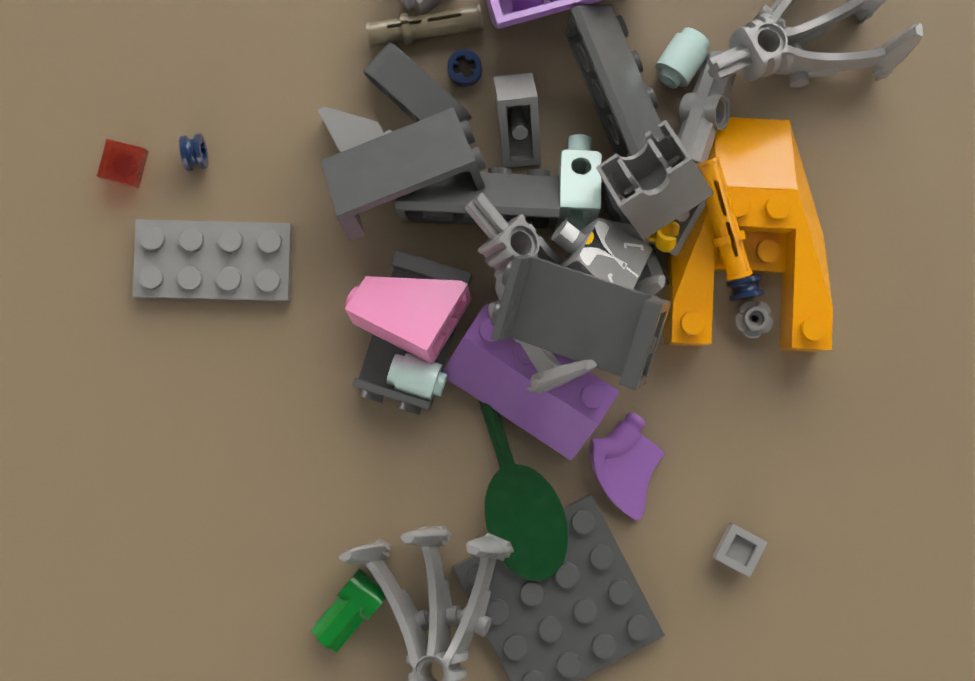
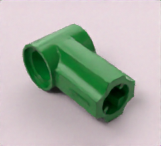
(355, 603)

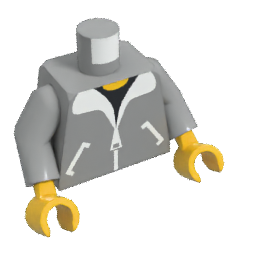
(611, 249)

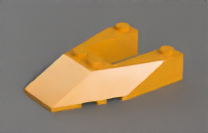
(780, 233)

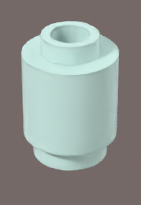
(682, 58)
(416, 377)

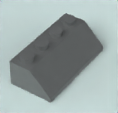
(613, 77)
(511, 194)

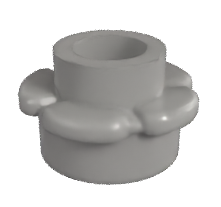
(744, 323)

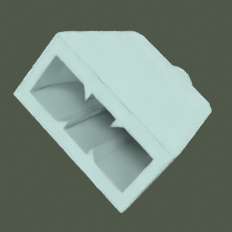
(579, 182)

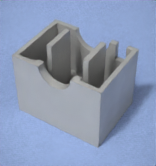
(655, 182)

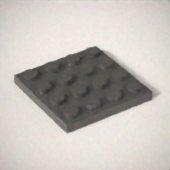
(575, 618)

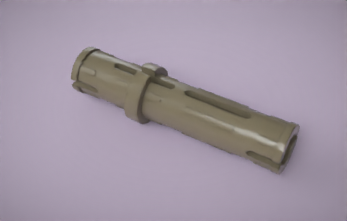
(424, 25)

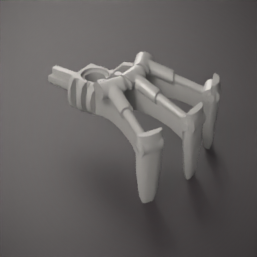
(785, 50)
(525, 241)
(441, 613)

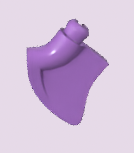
(625, 464)

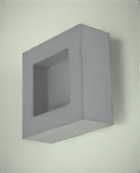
(739, 549)

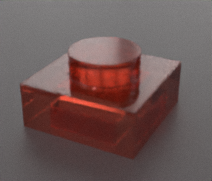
(122, 163)

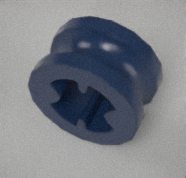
(470, 58)
(193, 152)
(745, 288)

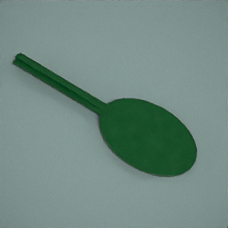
(523, 510)

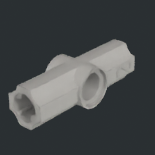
(704, 112)

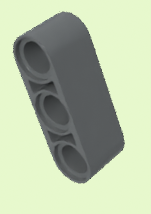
(410, 86)

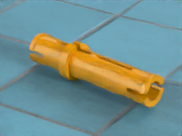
(724, 221)

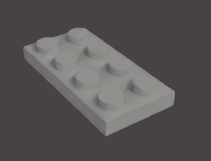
(212, 260)

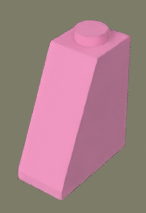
(409, 311)

